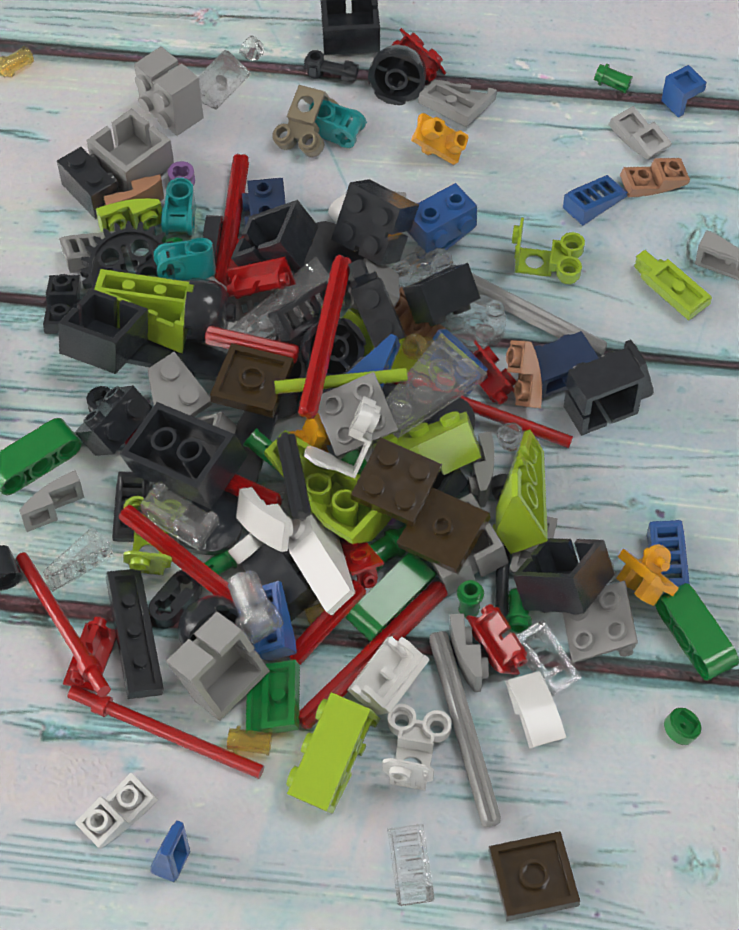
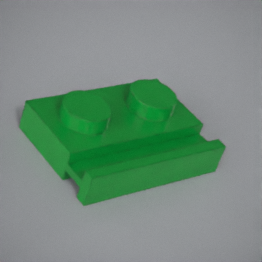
(275, 699)

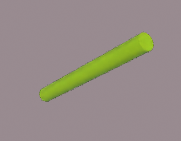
(335, 381)

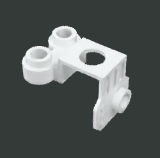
(364, 420)
(416, 742)

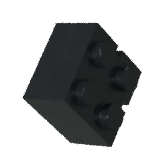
(352, 31)
(368, 218)
(276, 234)
(92, 331)
(610, 379)
(560, 583)

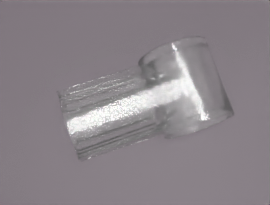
(256, 612)

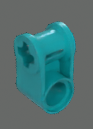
(336, 123)
(179, 207)
(186, 259)

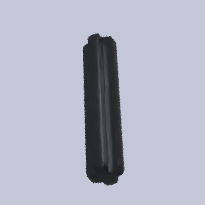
(293, 476)

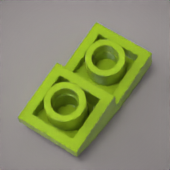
(135, 210)

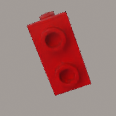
(431, 58)
(259, 277)
(499, 382)
(361, 562)
(98, 642)
(504, 653)

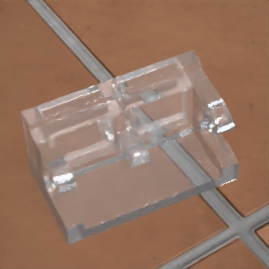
(178, 516)

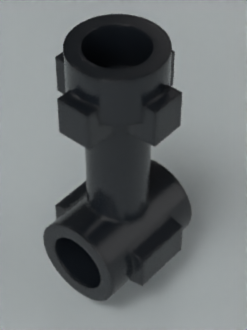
(316, 66)

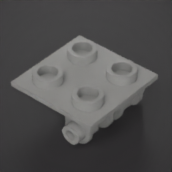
(340, 405)
(603, 627)

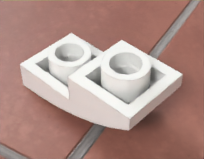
(264, 521)
(536, 709)
(116, 813)

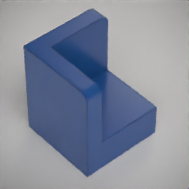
(680, 87)

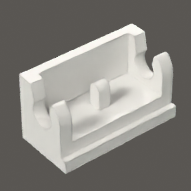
(388, 675)

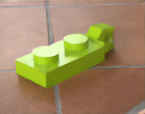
(672, 285)

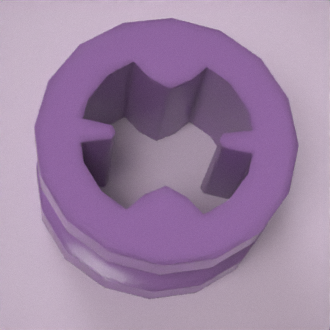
(181, 168)

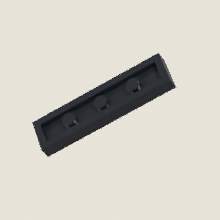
(134, 634)

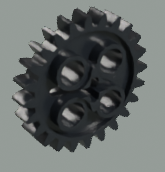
(111, 247)

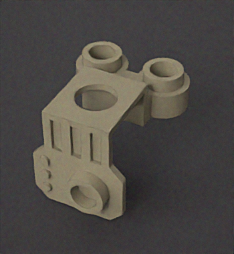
(302, 124)

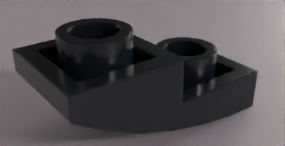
(61, 297)

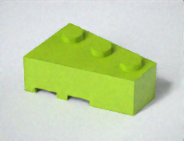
(161, 297)
(445, 441)
(331, 752)

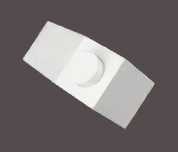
(321, 562)

